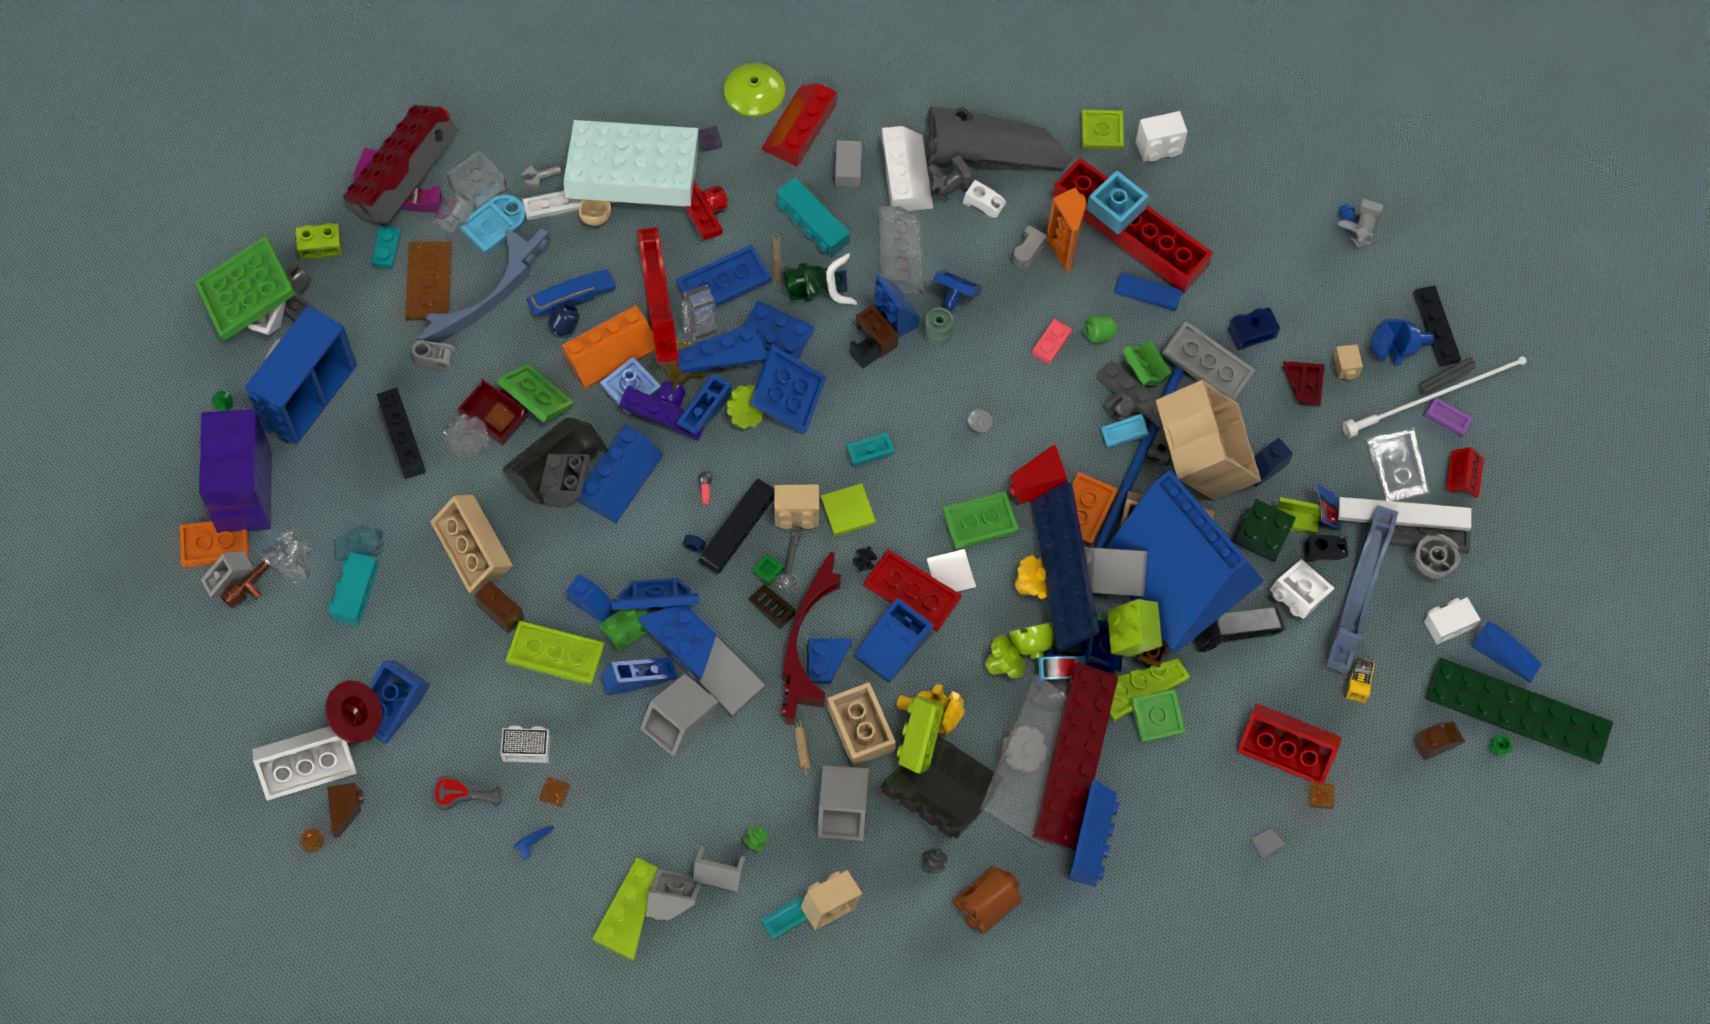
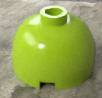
(1033, 640)

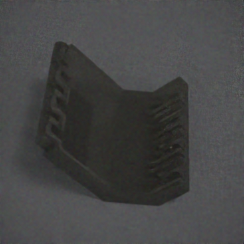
(945, 793)

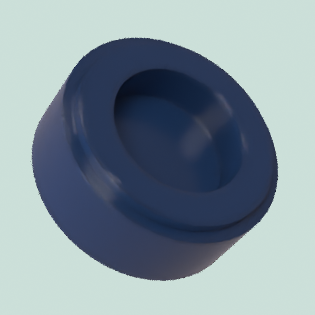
(694, 543)

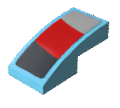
(1058, 667)

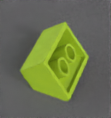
(920, 733)

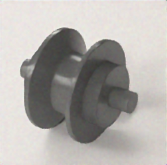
(934, 861)

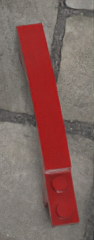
(657, 295)

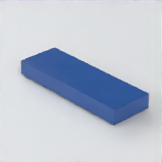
(1148, 291)

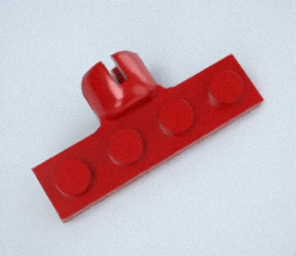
(702, 210)

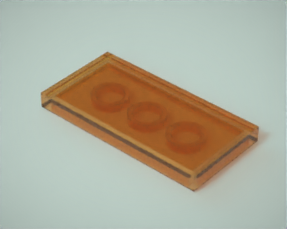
(428, 279)

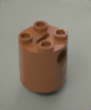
(988, 899)

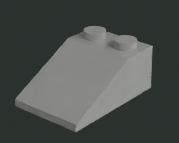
(1116, 571)

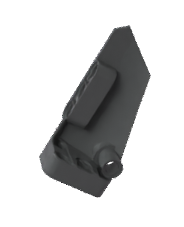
(990, 141)

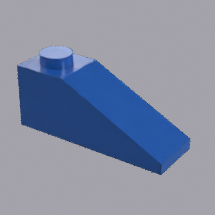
(706, 404)
(1506, 651)
(637, 674)

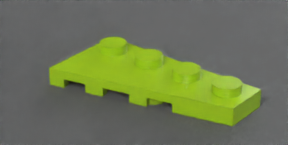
(1145, 682)
(626, 915)

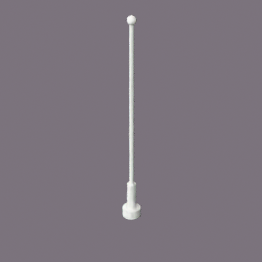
(1351, 428)

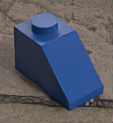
(590, 598)

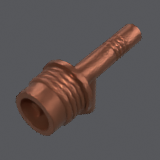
(235, 593)

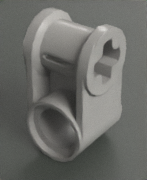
(437, 355)

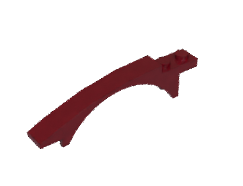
(798, 684)

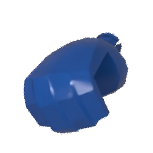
(1398, 339)

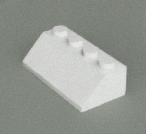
(906, 168)
(302, 762)

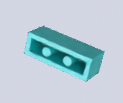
(353, 589)

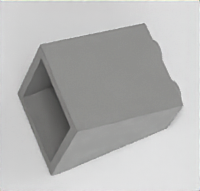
(678, 714)
(842, 803)

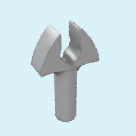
(538, 175)

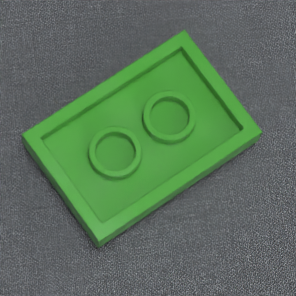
(535, 392)
(980, 520)

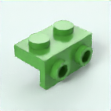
(1147, 363)
(624, 627)

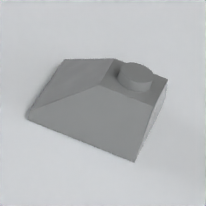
(671, 895)

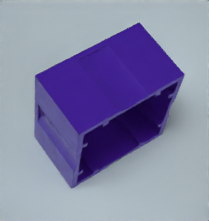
(235, 470)

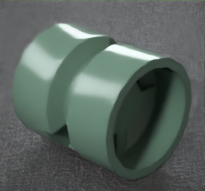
(938, 326)

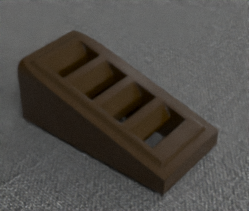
(785, 617)

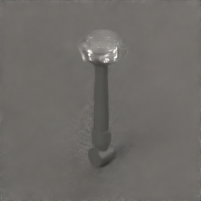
(785, 579)

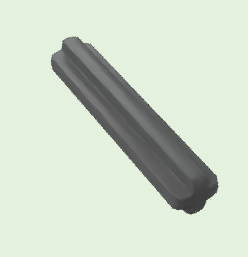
(1447, 375)

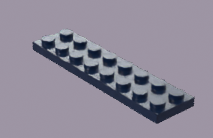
(1065, 566)

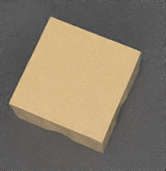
(1208, 440)

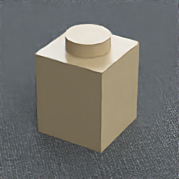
(1347, 361)

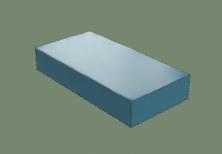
(1125, 431)

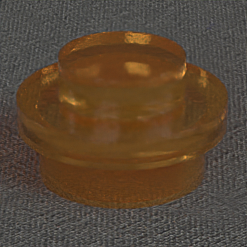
(311, 840)

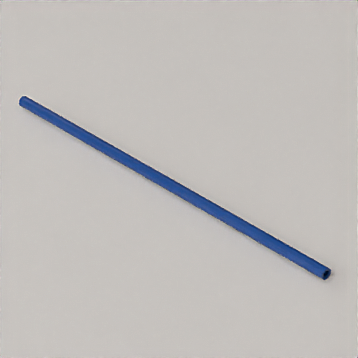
(1131, 476)

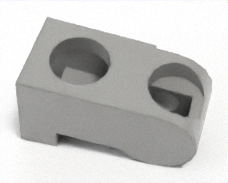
(1027, 252)

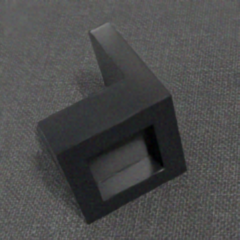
(864, 352)

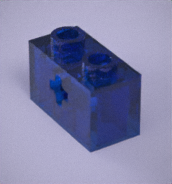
(1253, 328)

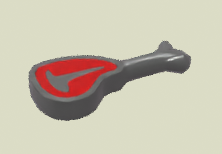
(450, 791)

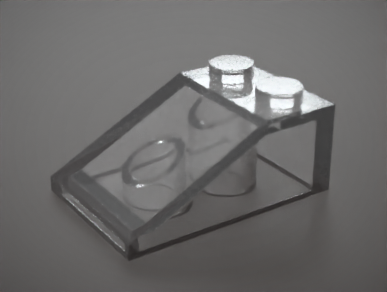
(1397, 465)

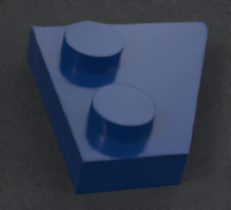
(826, 657)

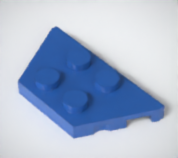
(655, 593)
(682, 635)

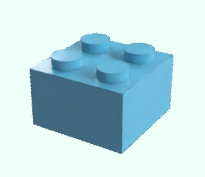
(1117, 202)

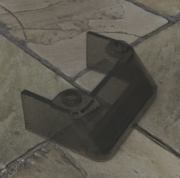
(567, 437)

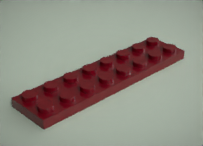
(1075, 755)

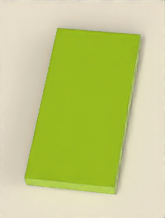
(555, 653)

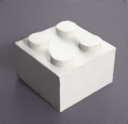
(1161, 136)

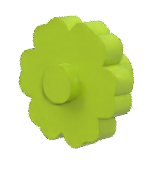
(742, 412)
(1005, 658)

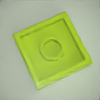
(1102, 129)
(848, 510)

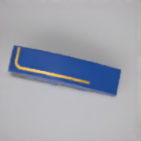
(571, 291)

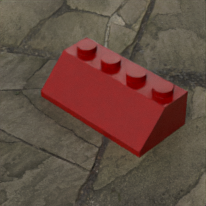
(801, 123)
(1289, 744)

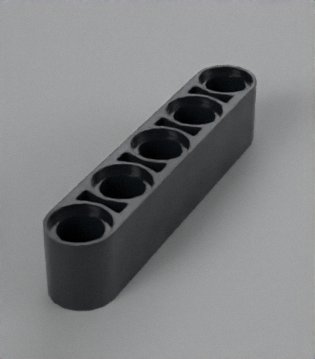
(737, 526)

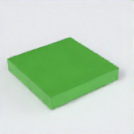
(1157, 715)

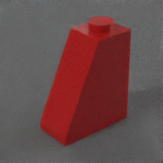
(1038, 476)

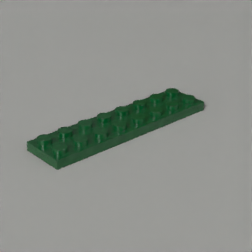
(1519, 710)

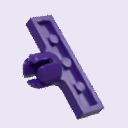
(661, 409)

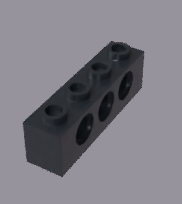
(401, 433)

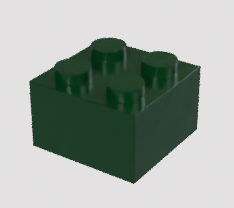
(1265, 530)

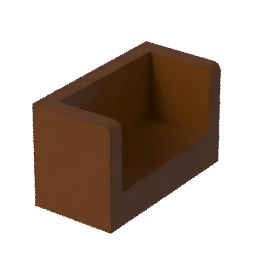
(878, 329)

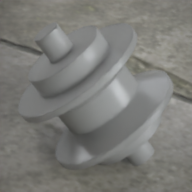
(980, 420)

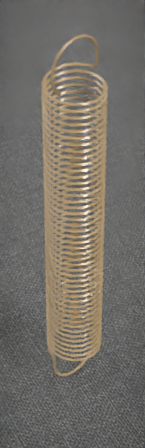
(776, 268)

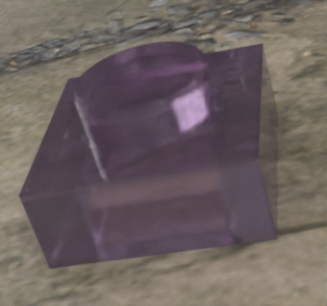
(709, 138)

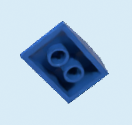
(398, 695)

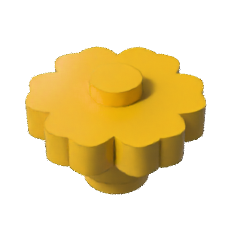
(1032, 578)

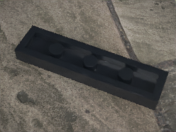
(1437, 323)

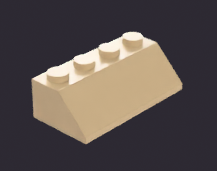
(471, 542)

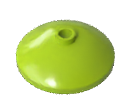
(754, 98)

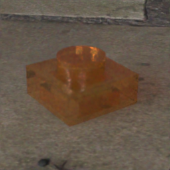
(500, 417)
(554, 792)
(1322, 795)

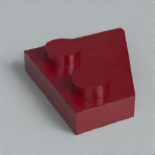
(1305, 381)

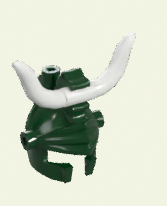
(809, 281)

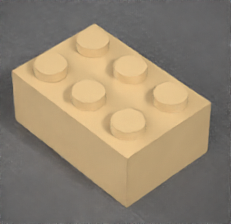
(861, 724)

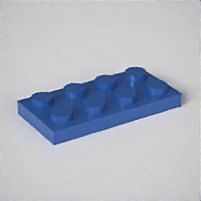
(728, 276)

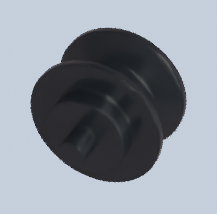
(865, 557)

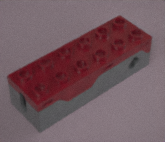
(400, 163)

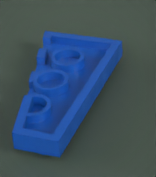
(727, 349)

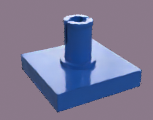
(956, 286)

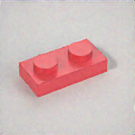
(1051, 341)

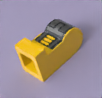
(1360, 680)

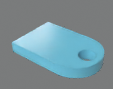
(489, 223)

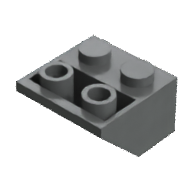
(563, 478)

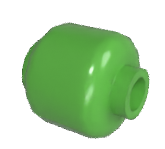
(1100, 328)

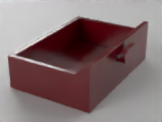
(483, 400)

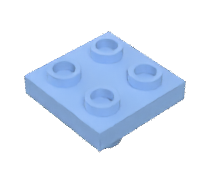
(631, 375)

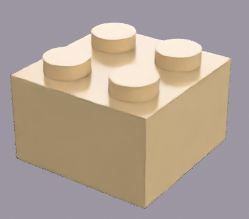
(796, 506)
(831, 899)

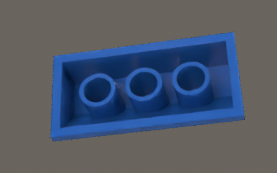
(620, 474)
(1093, 835)

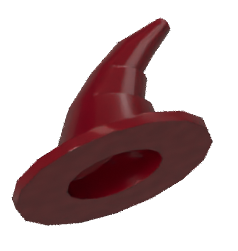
(353, 711)

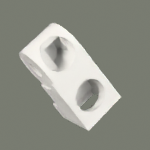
(984, 199)

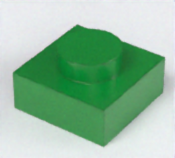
(768, 569)

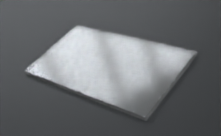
(1025, 762)

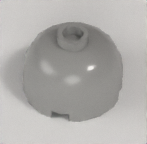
(1436, 556)

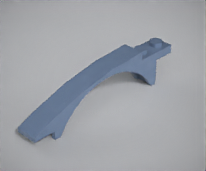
(521, 256)
(1357, 601)

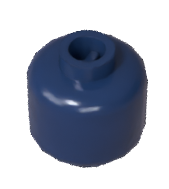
(564, 319)

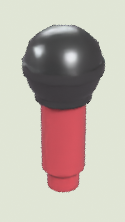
(705, 480)

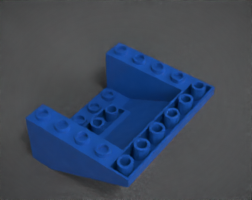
(1189, 564)

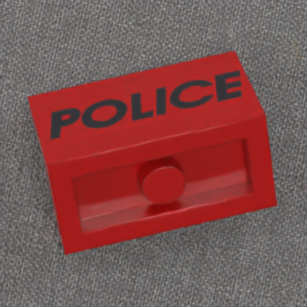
(1465, 471)

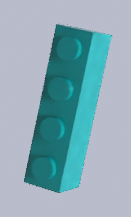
(812, 217)

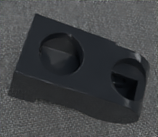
(1325, 547)

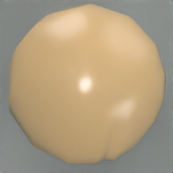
(594, 212)

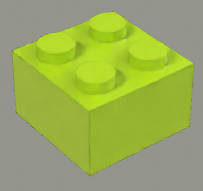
(1134, 628)

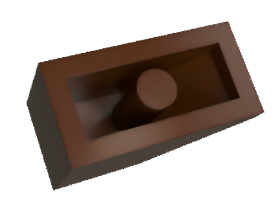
(1438, 739)
(344, 806)

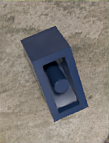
(1272, 460)

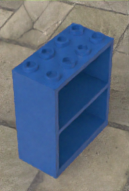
(301, 375)

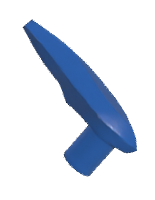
(531, 839)

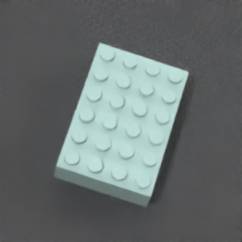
(631, 163)

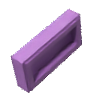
(1448, 417)

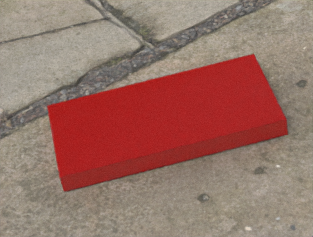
(926, 595)

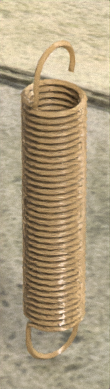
(802, 747)

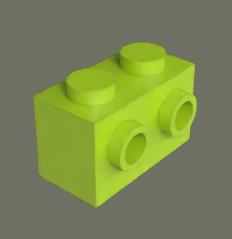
(319, 241)

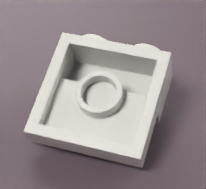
(1301, 589)

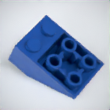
(894, 306)
(894, 640)

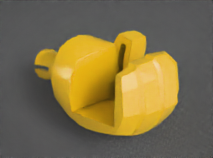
(953, 708)

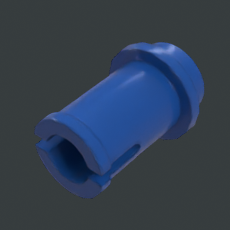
(1347, 213)

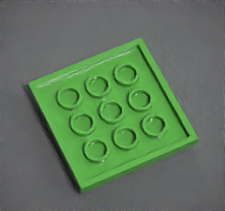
(245, 288)

